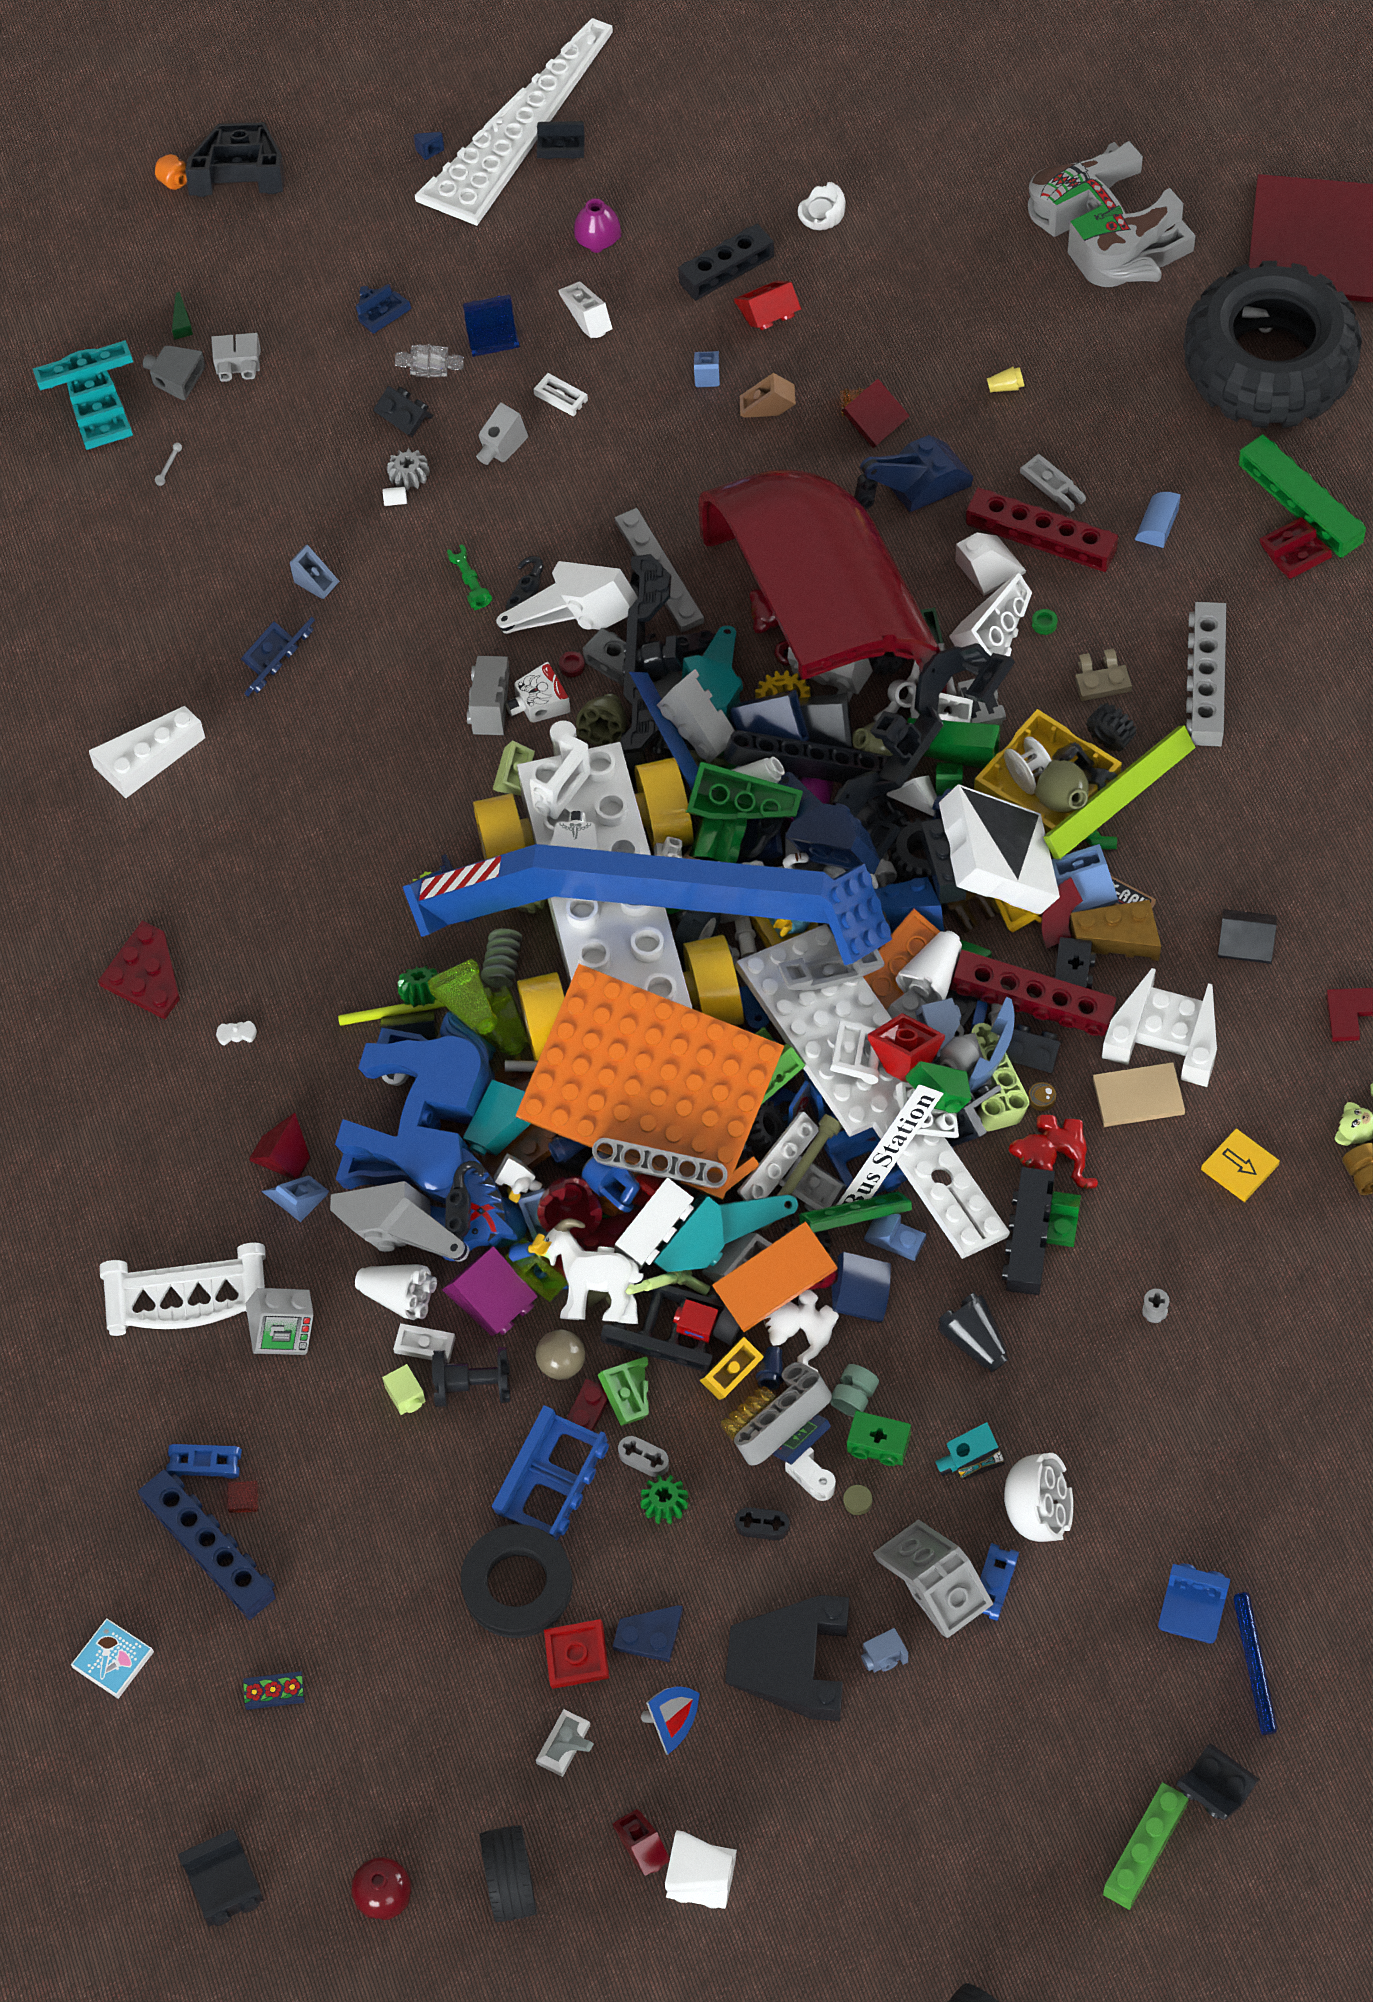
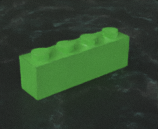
(1145, 1846)

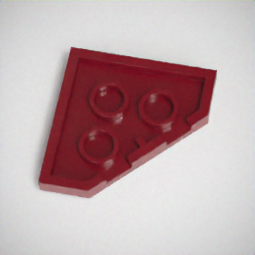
(144, 972)

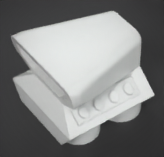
(699, 1872)

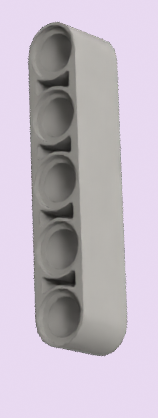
(648, 1154)

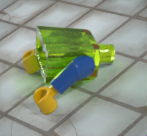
(535, 1269)

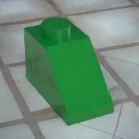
(949, 1081)

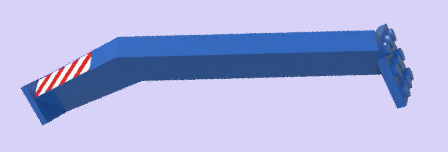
(657, 881)

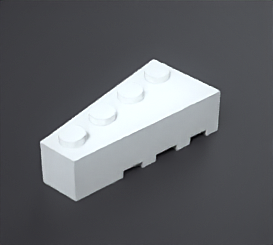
(147, 750)

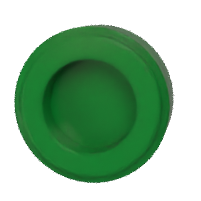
(1044, 621)

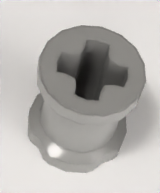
(1158, 1297)

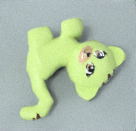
(1355, 1124)

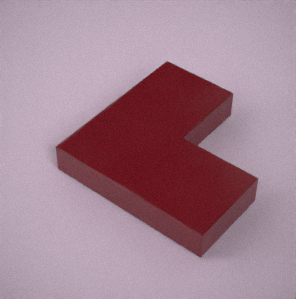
(1344, 1010)

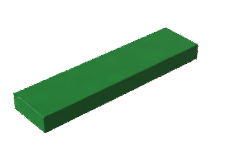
(856, 1211)

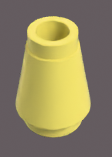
(1007, 380)

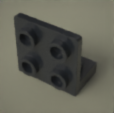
(968, 1121)
(1218, 1783)

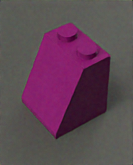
(491, 1292)

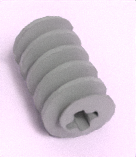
(501, 957)

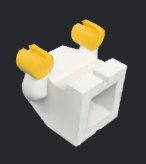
(516, 1176)

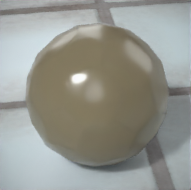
(560, 1354)

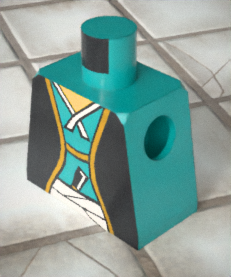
(971, 1453)

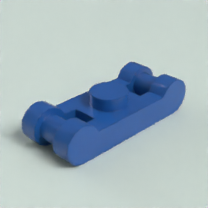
(203, 1460)
(996, 1579)

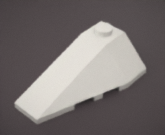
(996, 619)

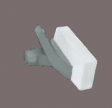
(564, 1742)

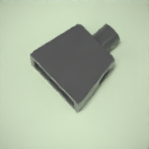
(175, 370)

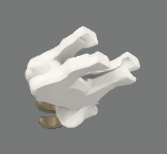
(593, 1271)

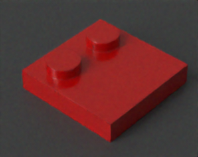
(576, 1654)

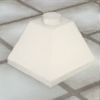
(986, 561)

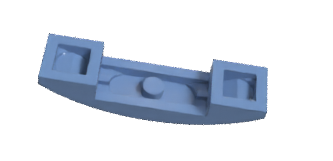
(1004, 1027)

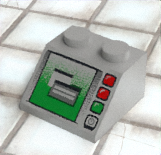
(280, 1320)

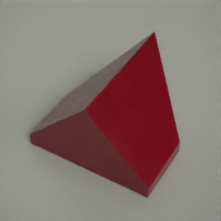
(283, 1149)

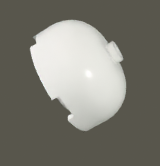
(1030, 1497)

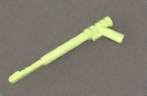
(680, 1277)

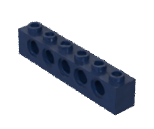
(247, 1599)

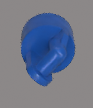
(606, 1179)

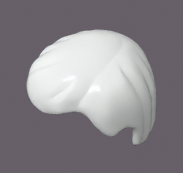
(823, 207)

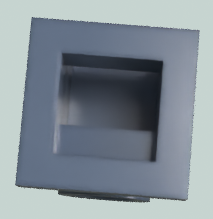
(884, 1652)

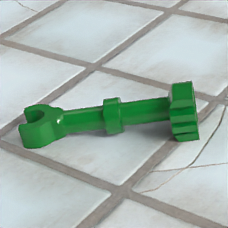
(479, 596)

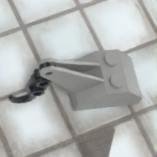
(400, 1216)

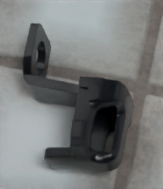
(1093, 775)

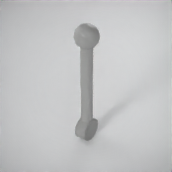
(159, 479)

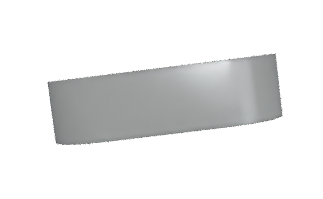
(646, 1451)

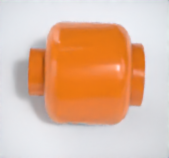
(171, 171)

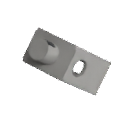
(501, 435)

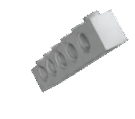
(1212, 618)

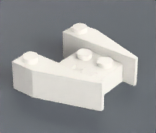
(1166, 1023)

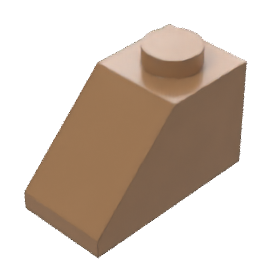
(768, 397)

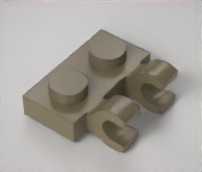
(1102, 682)

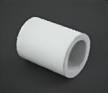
(394, 496)

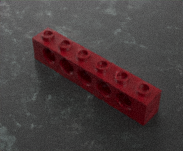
(1041, 529)
(1045, 988)

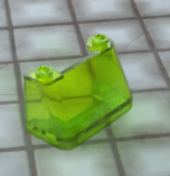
(483, 1011)

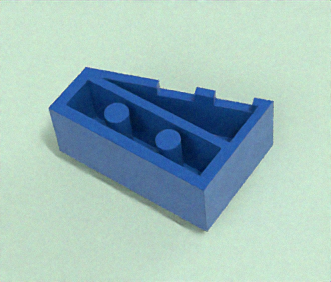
(902, 898)

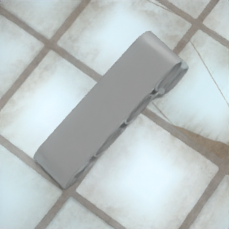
(785, 1415)

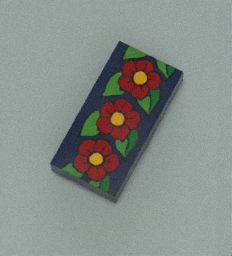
(273, 1690)

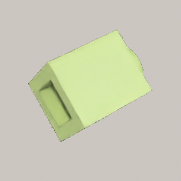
(404, 1390)

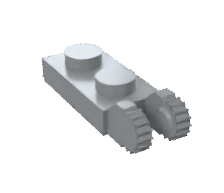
(1052, 482)

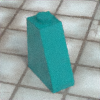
(495, 1120)

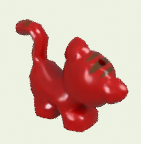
(1040, 1150)

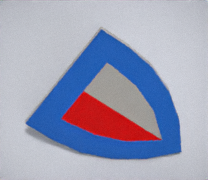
(672, 1714)

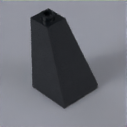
(828, 719)

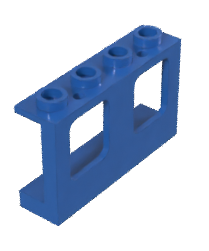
(844, 1148)
(534, 1468)

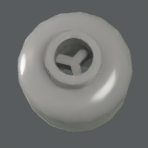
(960, 1054)

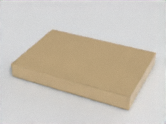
(1138, 1094)

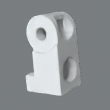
(811, 1477)

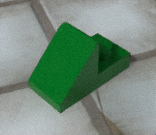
(1063, 1219)

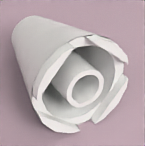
(932, 968)

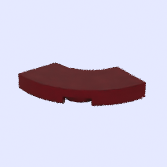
(1056, 917)

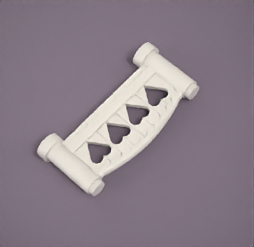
(124, 1289)

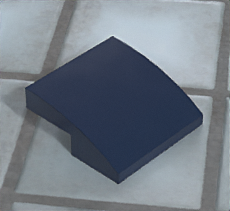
(861, 1287)

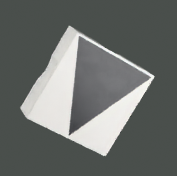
(998, 849)

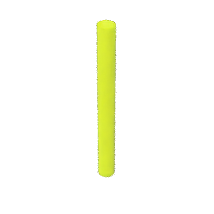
(374, 1014)

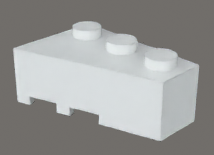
(655, 1223)

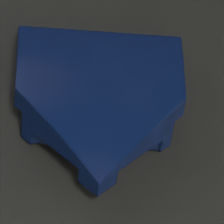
(380, 307)

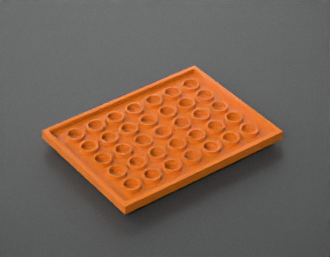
(649, 1076)

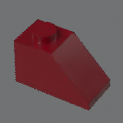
(641, 1842)

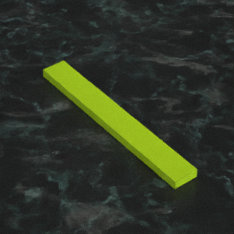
(1119, 792)

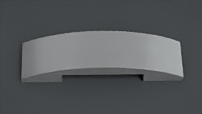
(827, 971)

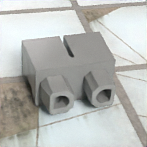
(236, 358)

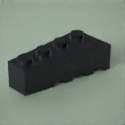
(1029, 1231)

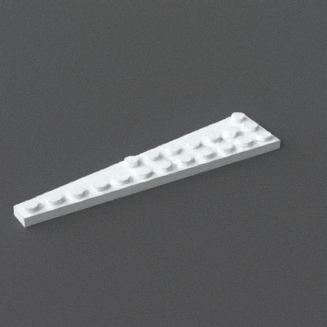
(486, 165)

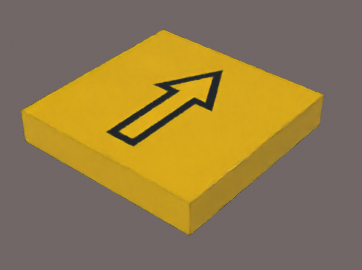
(1240, 1165)

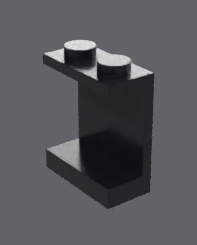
(221, 1878)

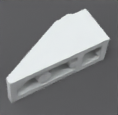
(586, 309)

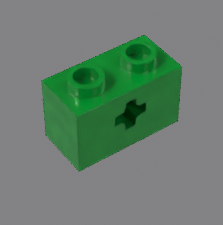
(869, 1427)

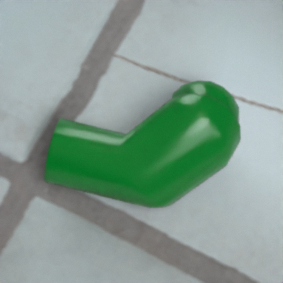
(1105, 842)

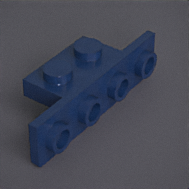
(269, 649)

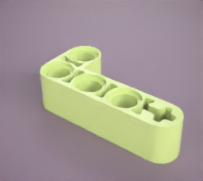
(1012, 1094)

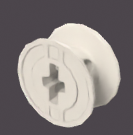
(1021, 769)

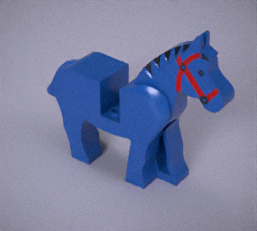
(448, 1086)

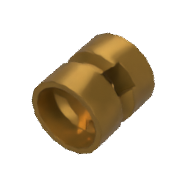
(1360, 1165)

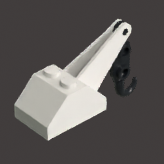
(581, 592)

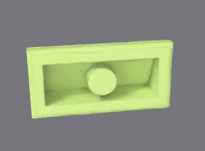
(507, 775)

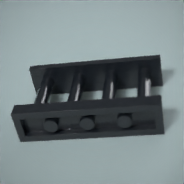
(671, 1348)

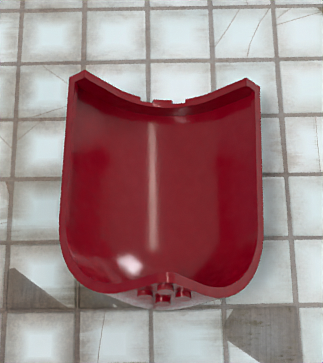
(818, 569)

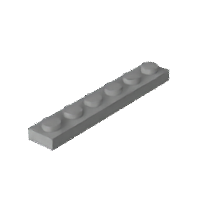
(643, 542)

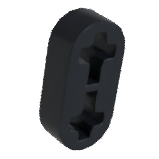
(763, 1517)

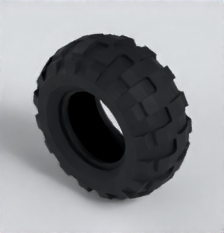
(1265, 388)

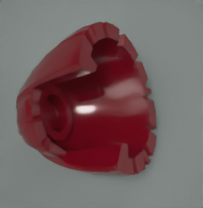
(570, 1199)

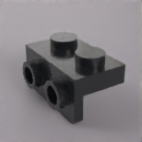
(560, 139)
(401, 410)
(1033, 1049)

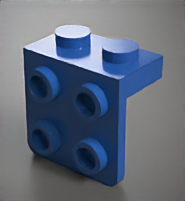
(1194, 1603)

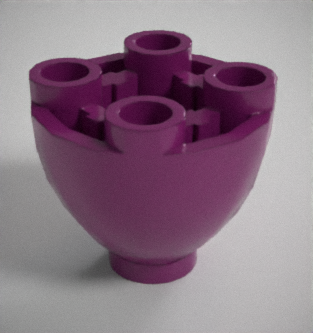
(597, 226)

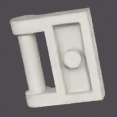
(848, 1052)

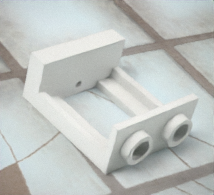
(574, 761)

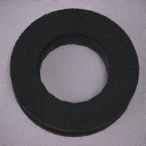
(529, 1618)

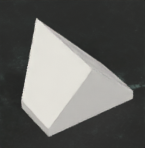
(917, 793)

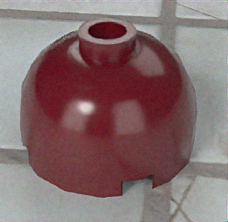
(381, 1888)

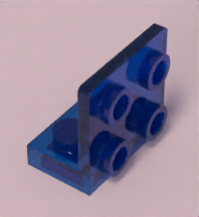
(490, 325)

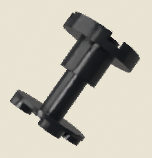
(459, 1376)

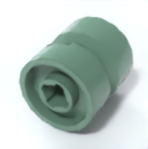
(855, 1388)

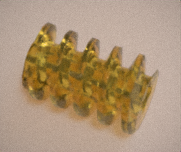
(747, 1411)

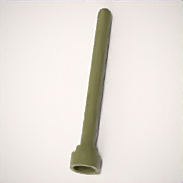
(828, 1127)

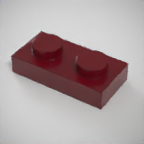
(588, 1405)

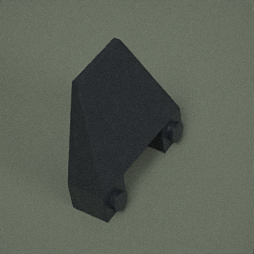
(236, 155)
(777, 1656)

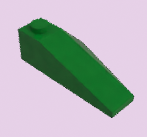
(734, 795)

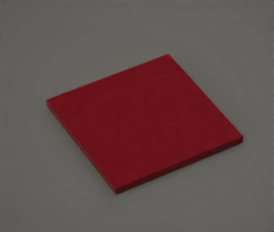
(1318, 227)

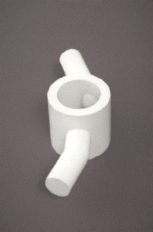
(894, 689)

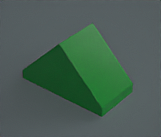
(948, 776)

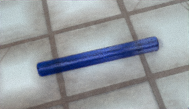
(1255, 1664)

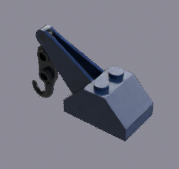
(917, 475)
(822, 831)

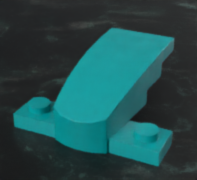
(91, 391)

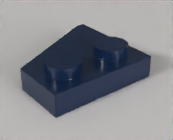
(649, 1633)

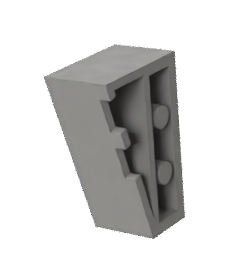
(696, 717)

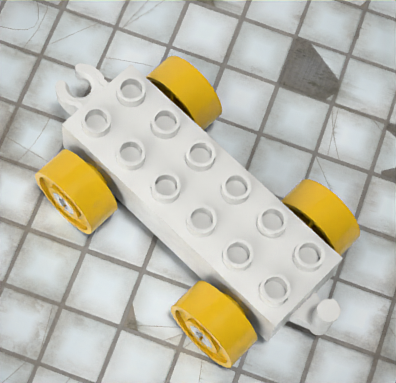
(612, 937)

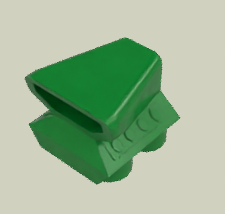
(718, 840)

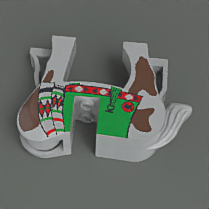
(1102, 238)

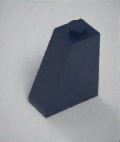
(772, 715)

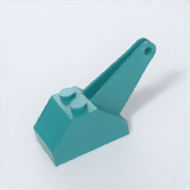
(712, 1225)

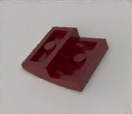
(1295, 548)

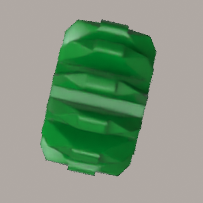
(414, 986)
(667, 1509)

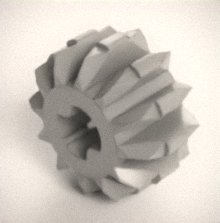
(408, 469)

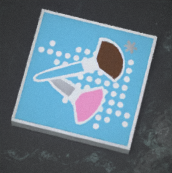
(112, 1658)

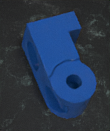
(753, 1013)

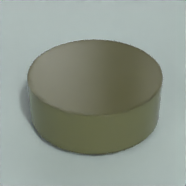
(857, 1499)

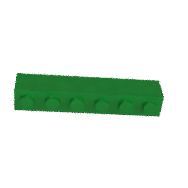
(1302, 495)

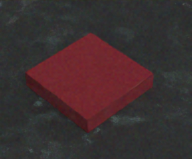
(875, 413)

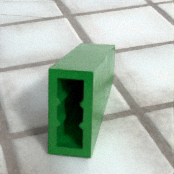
(965, 743)

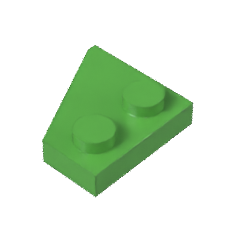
(627, 1390)

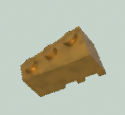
(1119, 929)

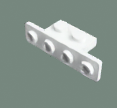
(779, 1158)

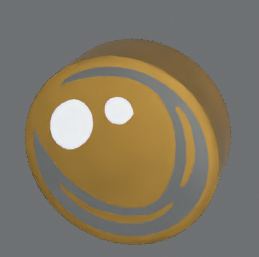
(1042, 1096)

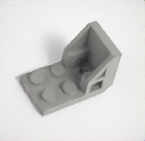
(936, 1575)

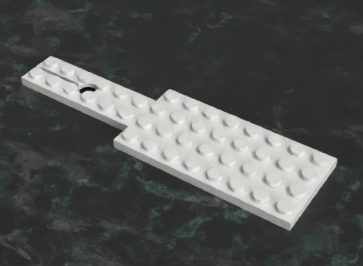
(810, 1025)

